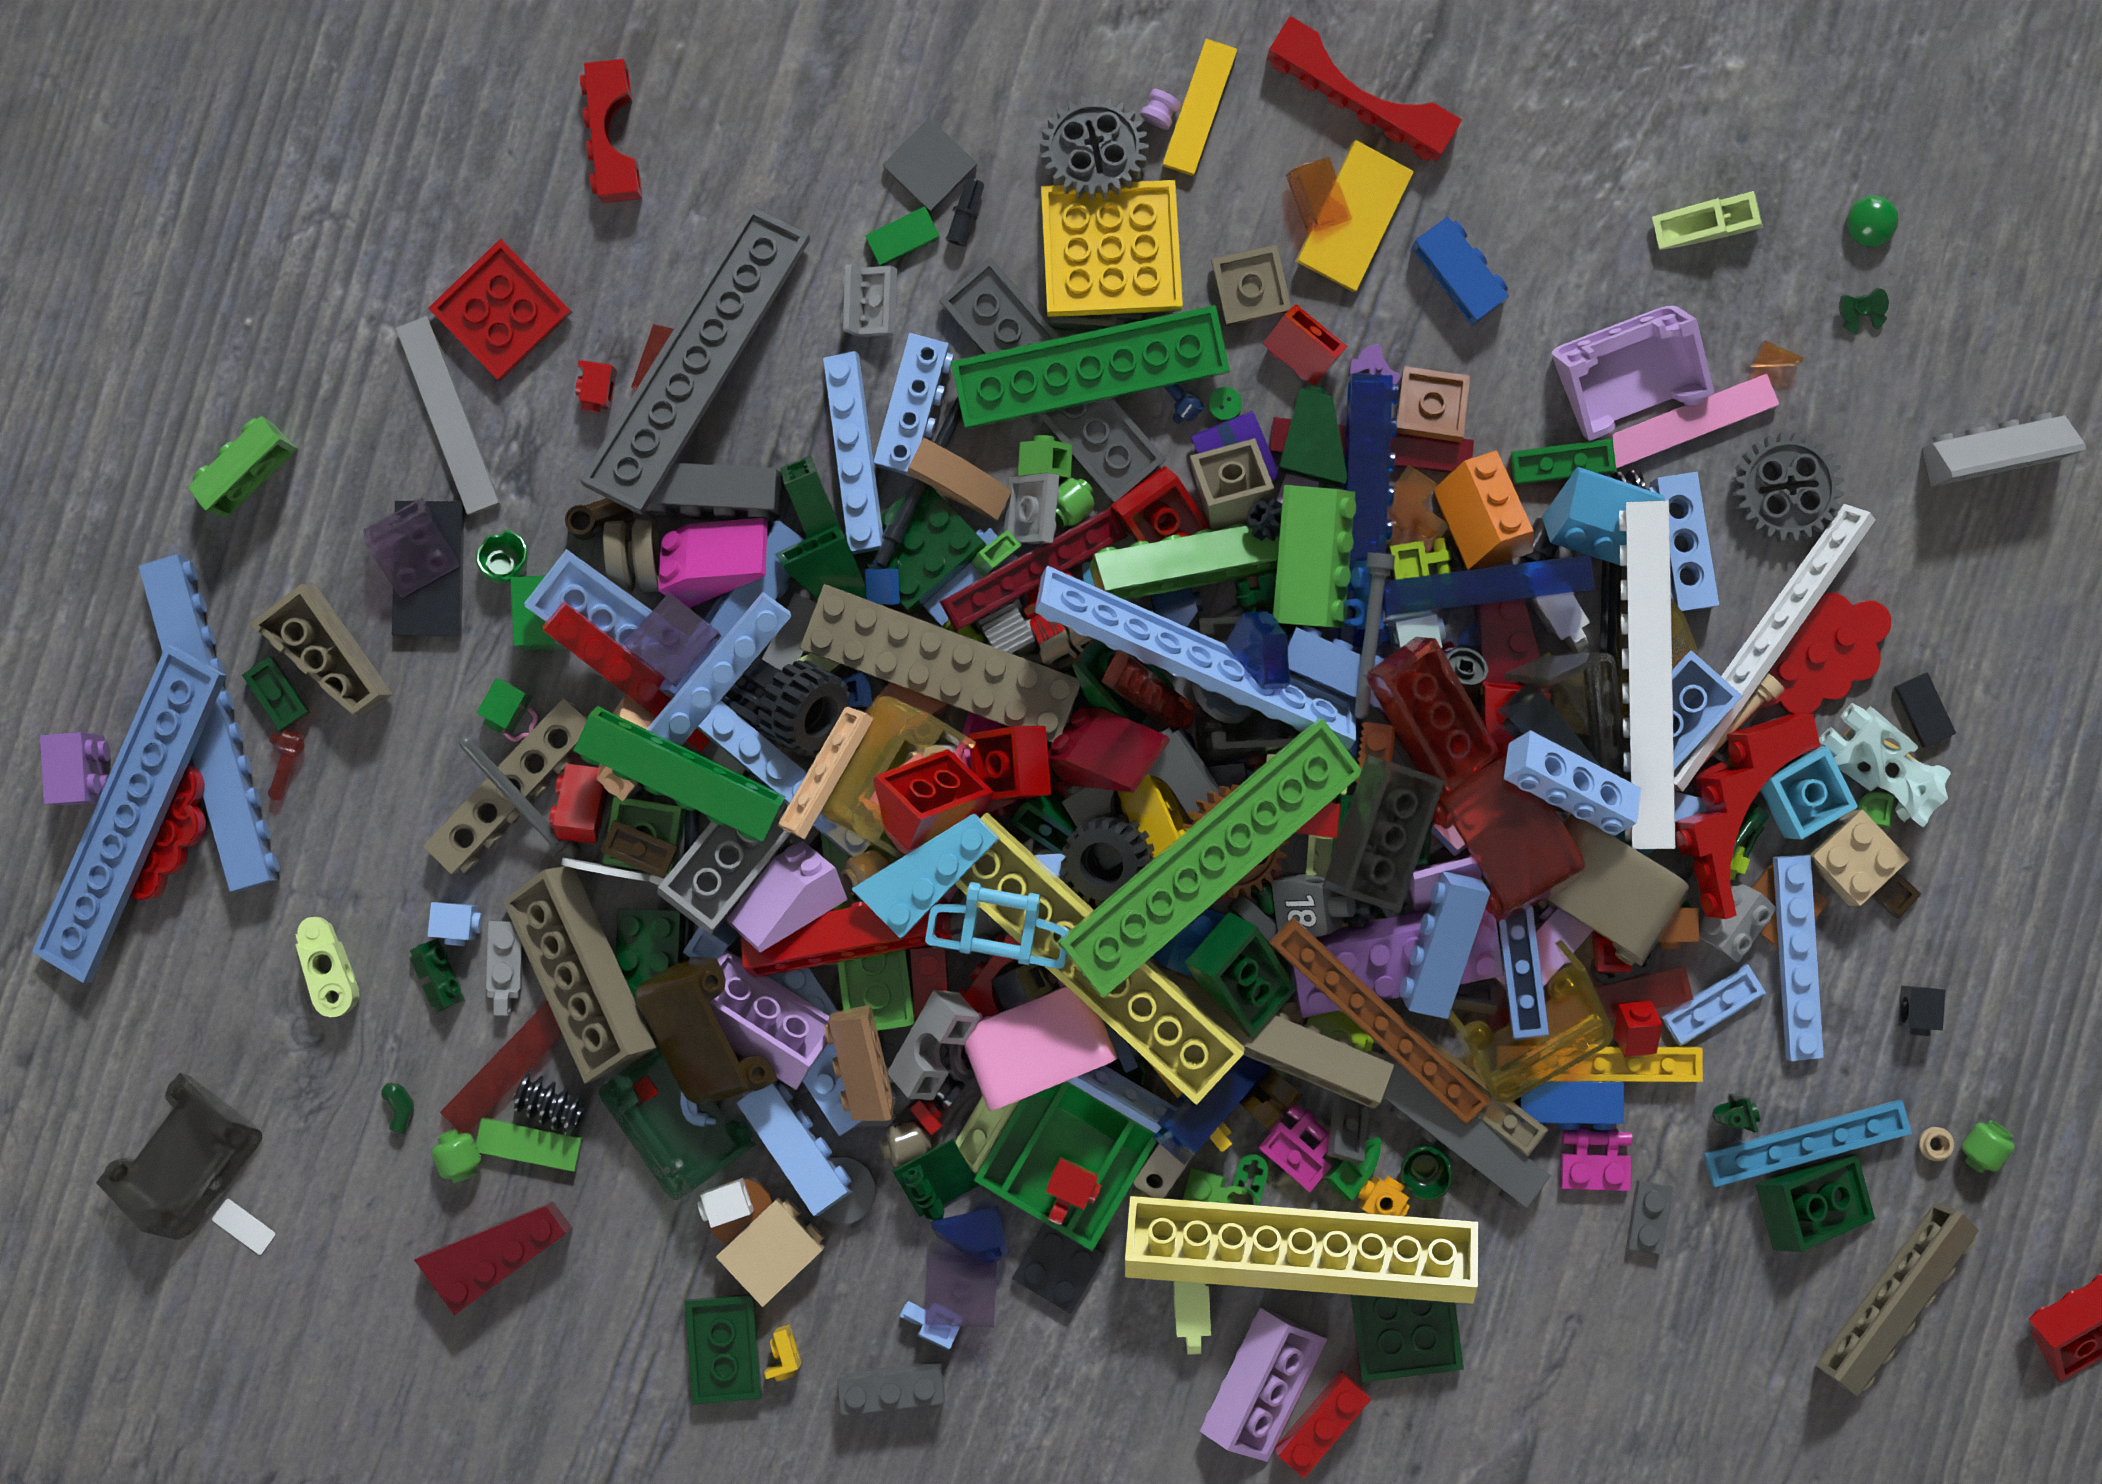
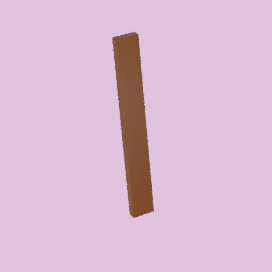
(1379, 1021)

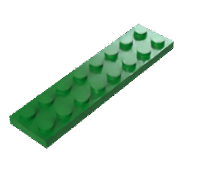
(1090, 367)

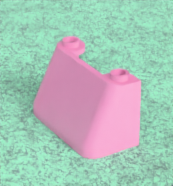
(1037, 1047)

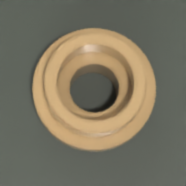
(1946, 1144)

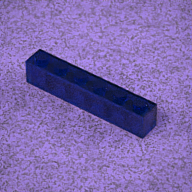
(1488, 586)

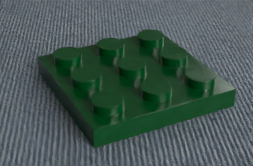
(932, 551)
(1405, 1337)

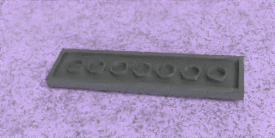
(1100, 432)

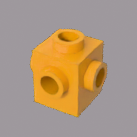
(1377, 1189)

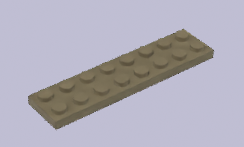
(938, 663)

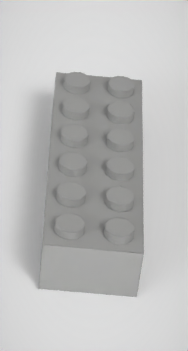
(724, 865)

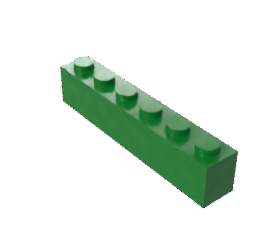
(679, 773)

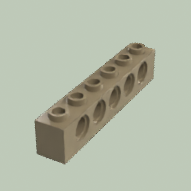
(445, 842)

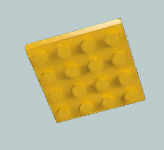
(1112, 251)

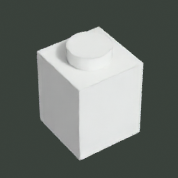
(725, 1203)

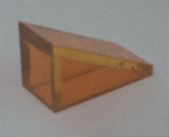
(1773, 355)

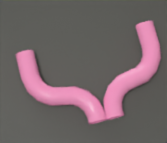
(531, 727)

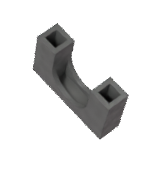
(1177, 766)

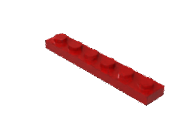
(612, 662)

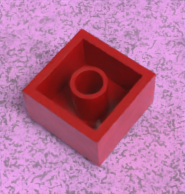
(1012, 761)

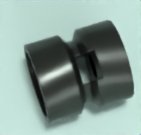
(1469, 668)

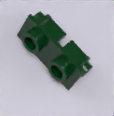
(432, 961)
(1737, 1113)

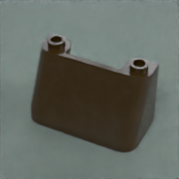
(691, 1037)

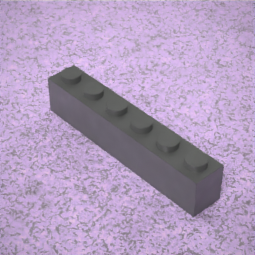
(1475, 1142)

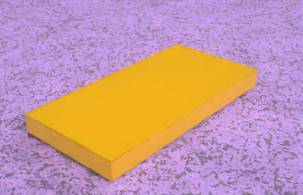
(1372, 192)

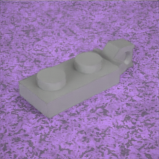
(504, 965)

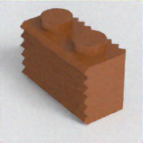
(1375, 741)

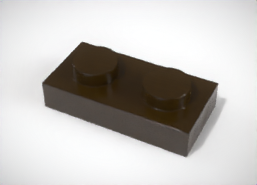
(639, 849)

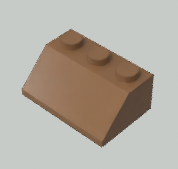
(860, 1064)

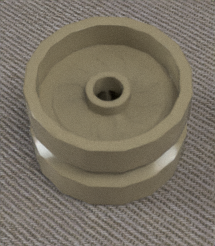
(634, 556)

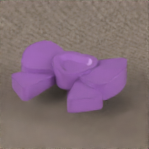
(1372, 359)

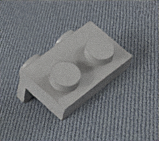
(869, 300)
(1738, 933)

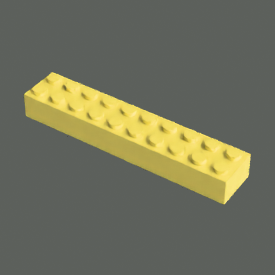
(1143, 1008)
(1302, 1249)

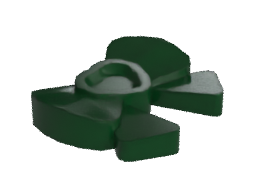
(1873, 304)

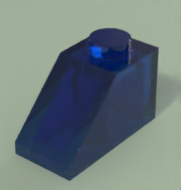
(1261, 649)
(975, 1234)

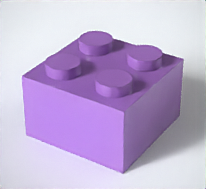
(73, 768)

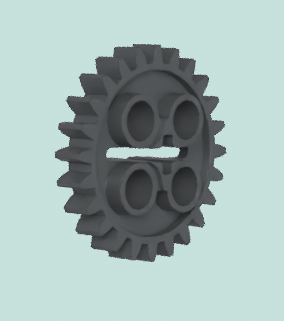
(1124, 142)
(1783, 459)

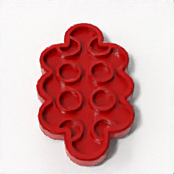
(1830, 652)
(180, 829)

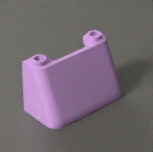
(1633, 368)

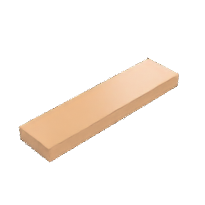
(825, 772)

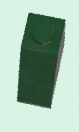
(1313, 440)
(809, 496)
(823, 561)

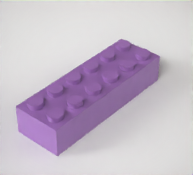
(1382, 958)

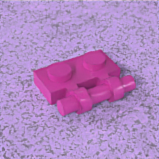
(1294, 1154)
(1596, 1171)

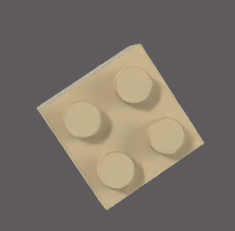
(1856, 857)

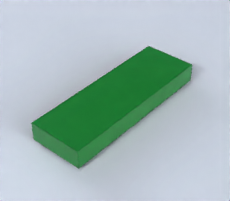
(1561, 461)

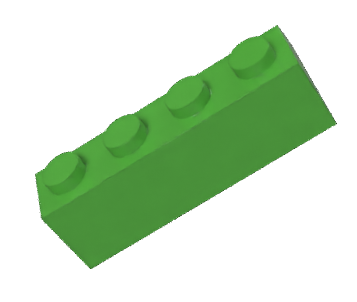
(1314, 556)

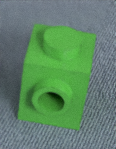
(1045, 456)

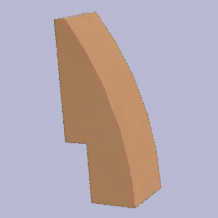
(958, 479)

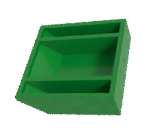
(1079, 1129)

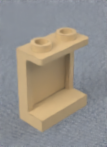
(772, 1250)

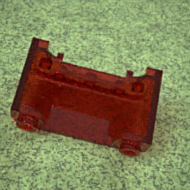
(1512, 839)

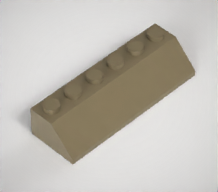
(578, 973)
(1898, 1298)

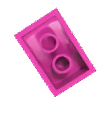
(712, 558)

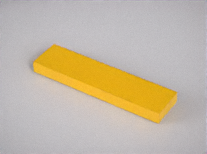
(1199, 107)

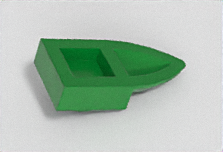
(1349, 1177)

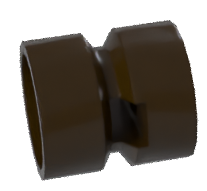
(1270, 1099)

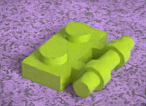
(1413, 561)

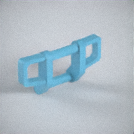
(969, 943)

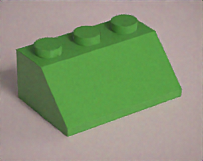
(241, 467)

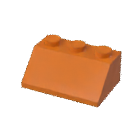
(1484, 512)

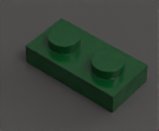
(276, 693)

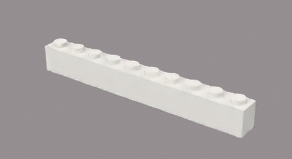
(1649, 671)

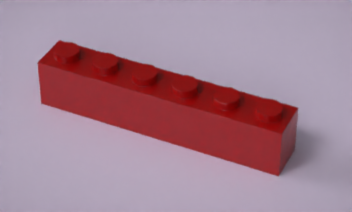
(837, 938)

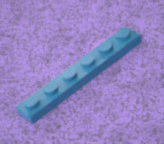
(1807, 1143)

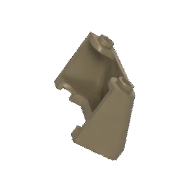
(1619, 893)

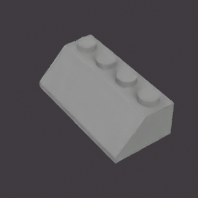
(2001, 450)

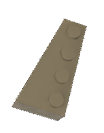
(322, 646)

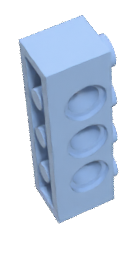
(1686, 492)
(1572, 783)

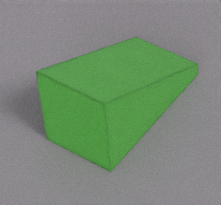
(995, 553)

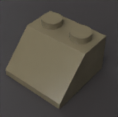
(1231, 482)

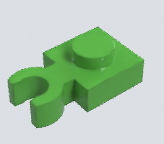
(1209, 1188)

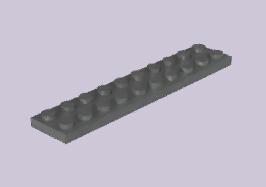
(695, 361)

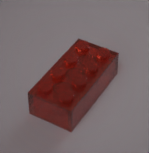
(1432, 712)

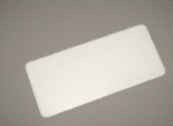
(243, 1226)

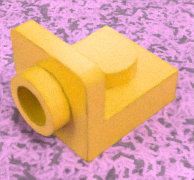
(785, 1348)

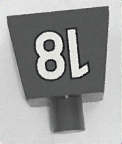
(1309, 903)

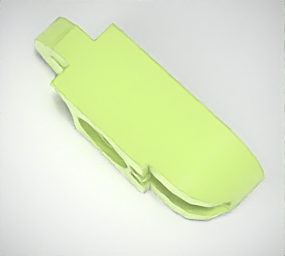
(317, 939)
(1192, 1313)

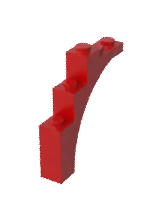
(1728, 794)

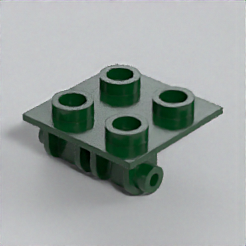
(935, 1179)

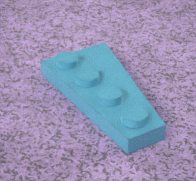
(921, 878)

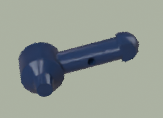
(1187, 404)

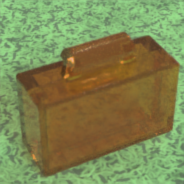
(1318, 195)

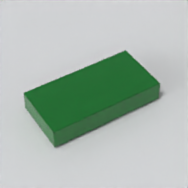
(902, 236)

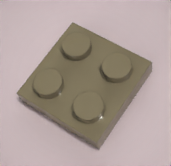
(1251, 285)

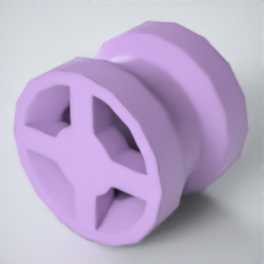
(1160, 109)

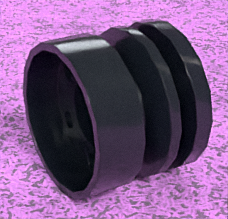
(749, 695)

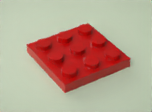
(500, 310)

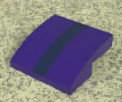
(1232, 432)

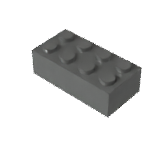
(719, 491)

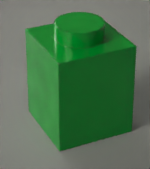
(503, 706)

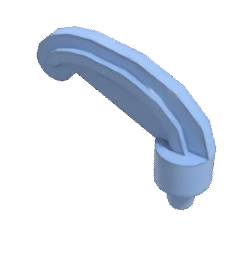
(692, 1115)

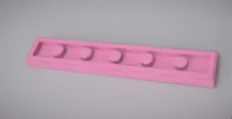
(1693, 420)

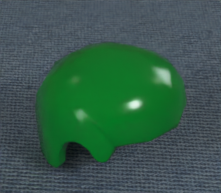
(1872, 220)
(502, 557)

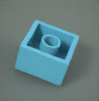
(1807, 794)

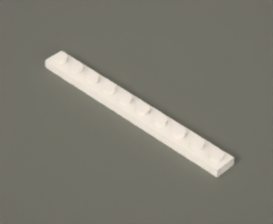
(1782, 623)

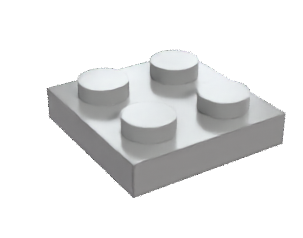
(1032, 508)

